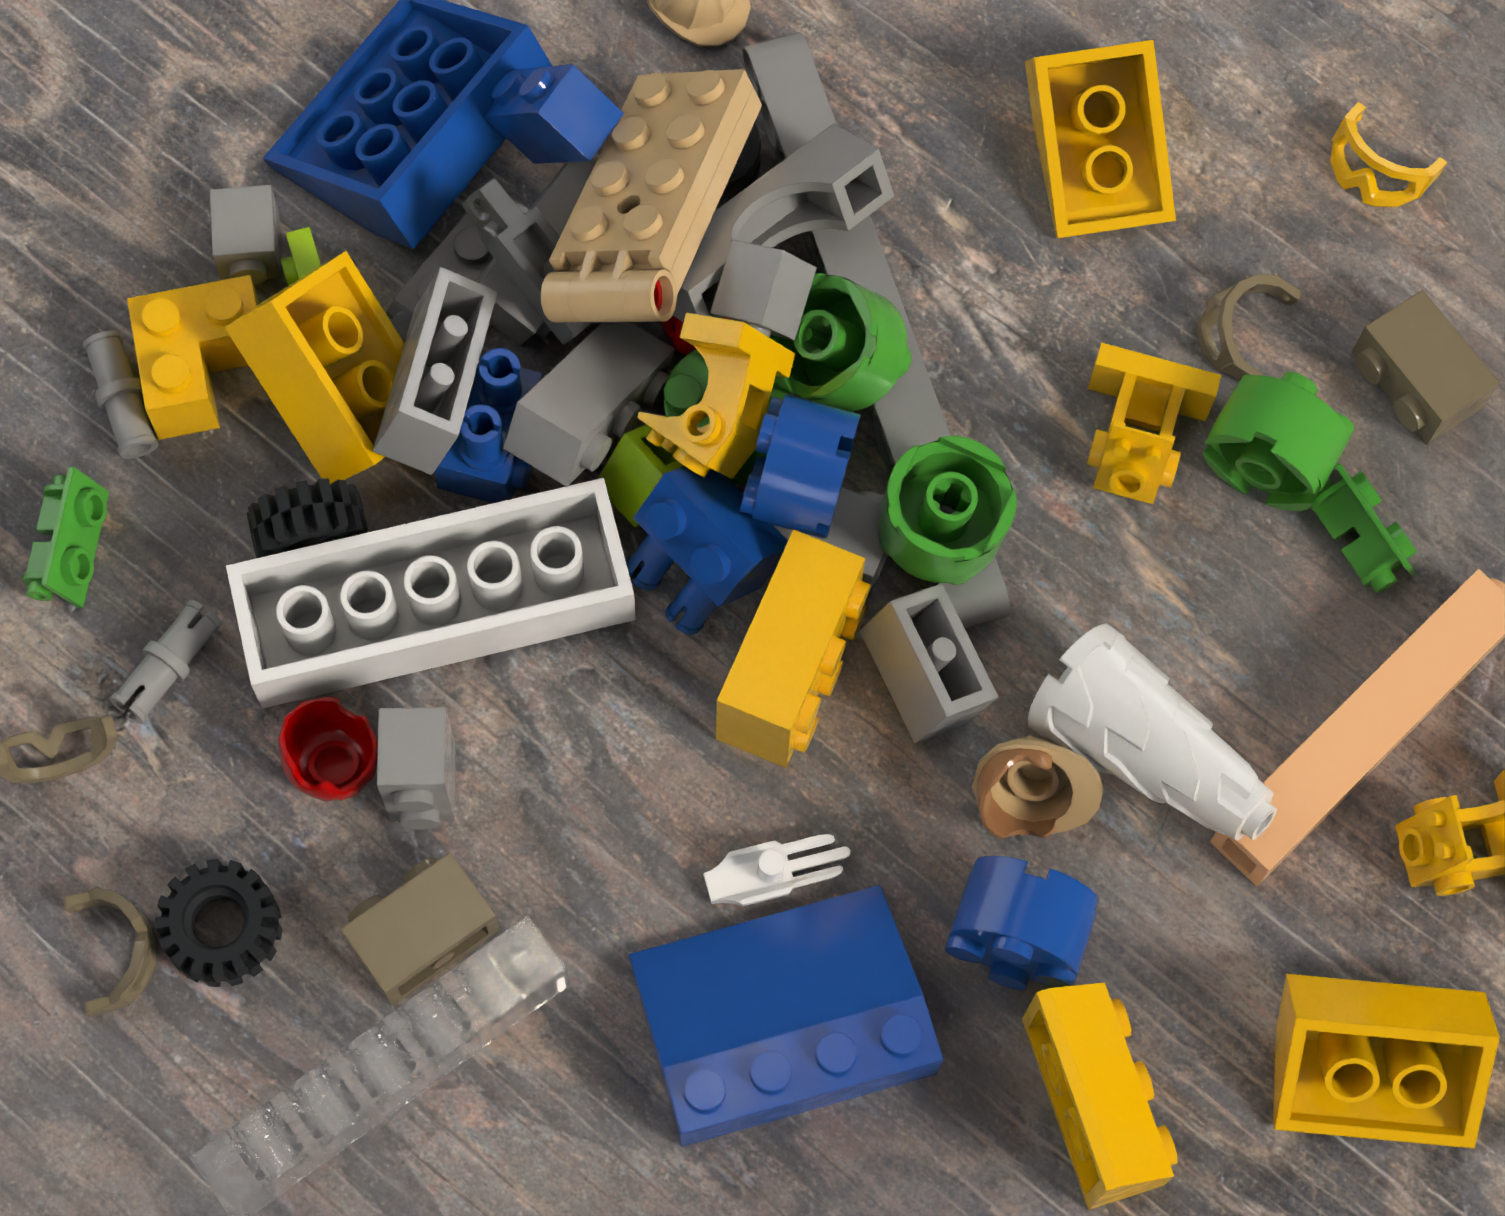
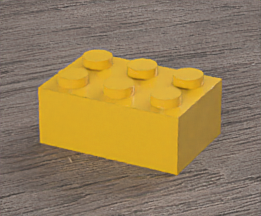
(792, 650)

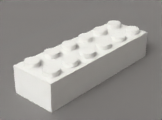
(431, 593)

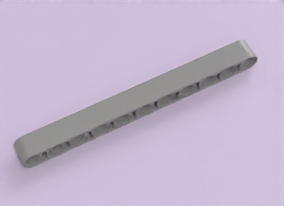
(909, 414)

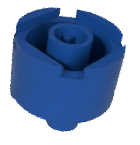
(803, 467)
(1023, 923)

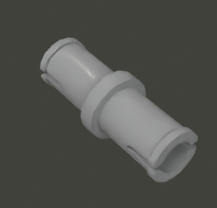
(120, 394)
(165, 661)

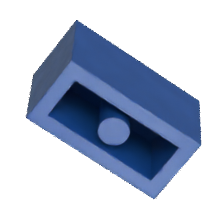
(552, 114)

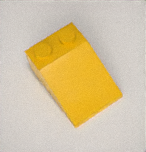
(1101, 138)

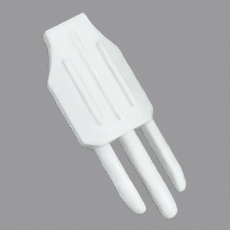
(765, 872)

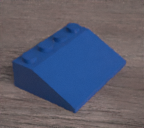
(406, 118)
(784, 1015)

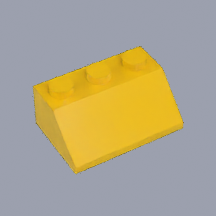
(325, 364)
(1382, 1060)
(1098, 1093)

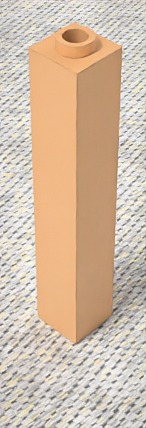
(1373, 722)

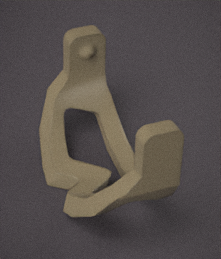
(1221, 308)
(103, 742)
(144, 951)

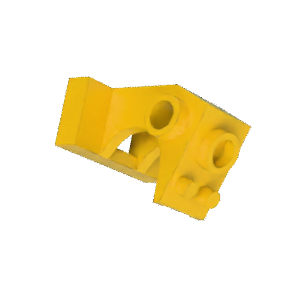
(737, 396)
(1151, 397)
(1436, 847)

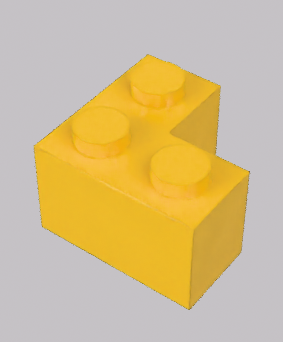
(180, 343)

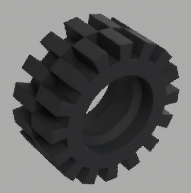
(305, 516)
(201, 888)

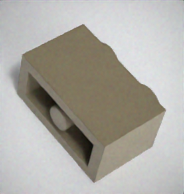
(1424, 367)
(419, 927)

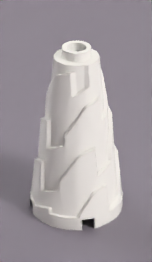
(1137, 727)

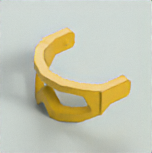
(1365, 179)

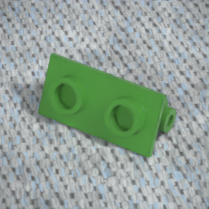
(74, 517)
(1378, 549)

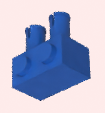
(476, 460)
(711, 540)

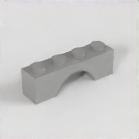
(820, 186)

